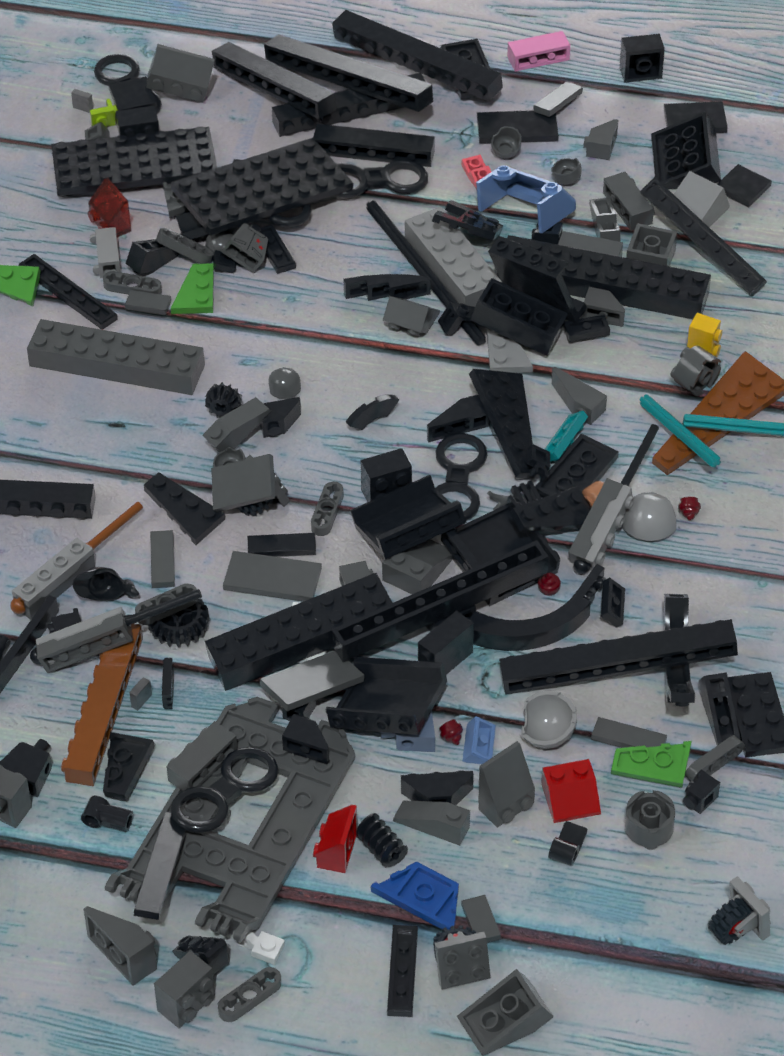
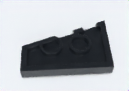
(125, 763)

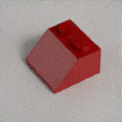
(571, 790)
(337, 840)

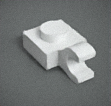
(264, 947)

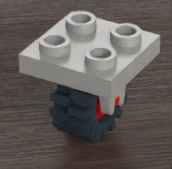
(741, 914)

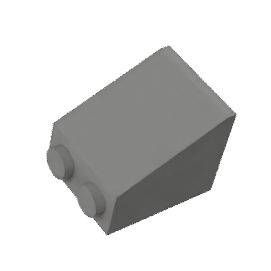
(702, 197)

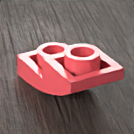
(475, 168)

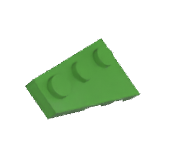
(19, 282)
(196, 291)
(655, 764)

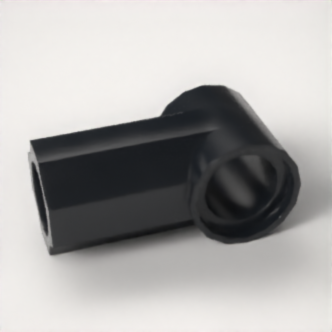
(100, 812)

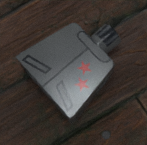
(247, 247)

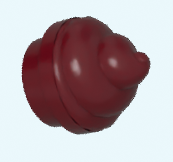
(689, 507)
(549, 584)
(451, 731)

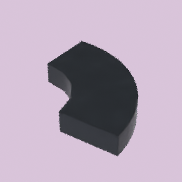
(367, 413)

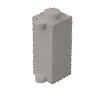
(107, 251)

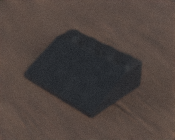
(686, 148)

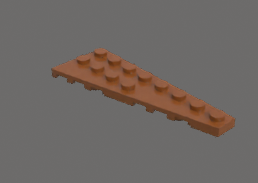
(739, 394)

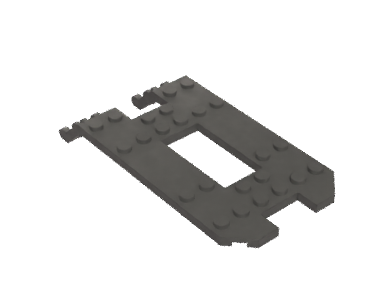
(255, 871)

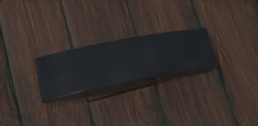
(387, 285)

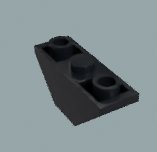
(437, 786)
(209, 949)

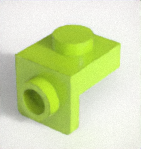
(104, 114)

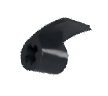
(567, 846)

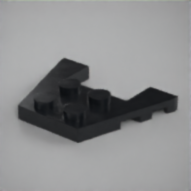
(469, 220)

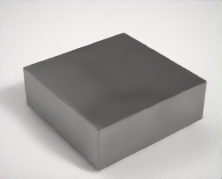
(82, 100)
(140, 693)

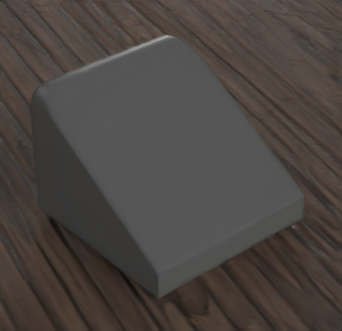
(96, 131)

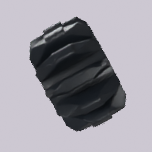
(222, 399)

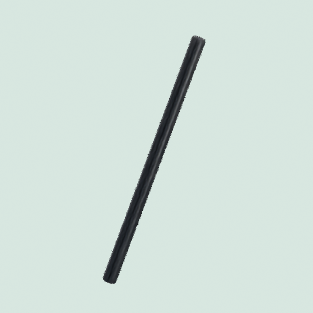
(421, 267)

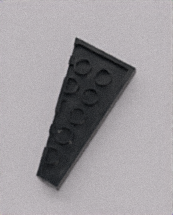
(507, 410)

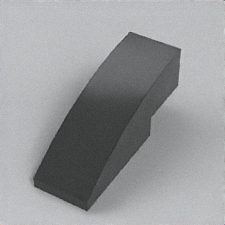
(604, 219)

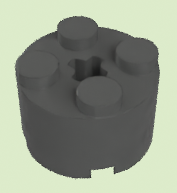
(696, 370)
(650, 819)

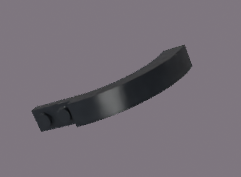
(539, 631)
(677, 678)

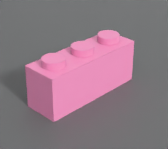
(538, 51)

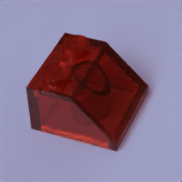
(110, 209)

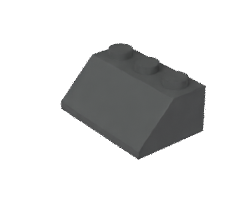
(180, 73)

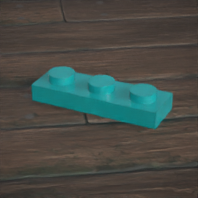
(565, 434)

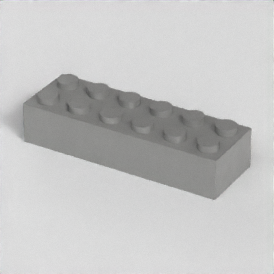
(449, 257)

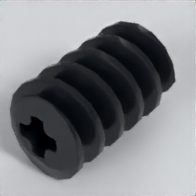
(381, 840)

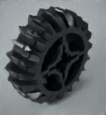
(191, 625)

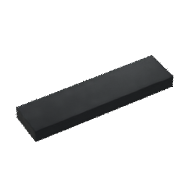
(402, 971)

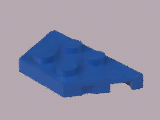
(422, 894)

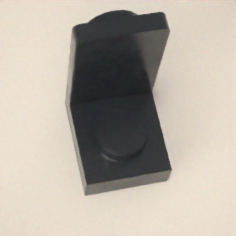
(453, 317)

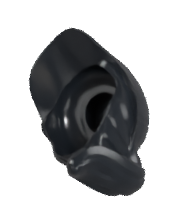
(102, 584)

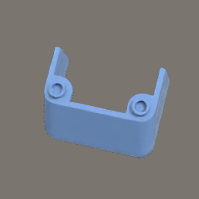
(551, 199)

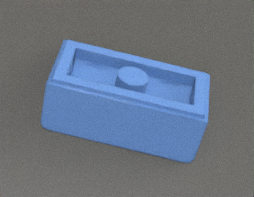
(478, 741)

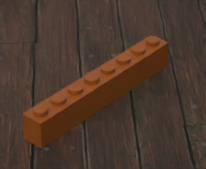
(100, 711)

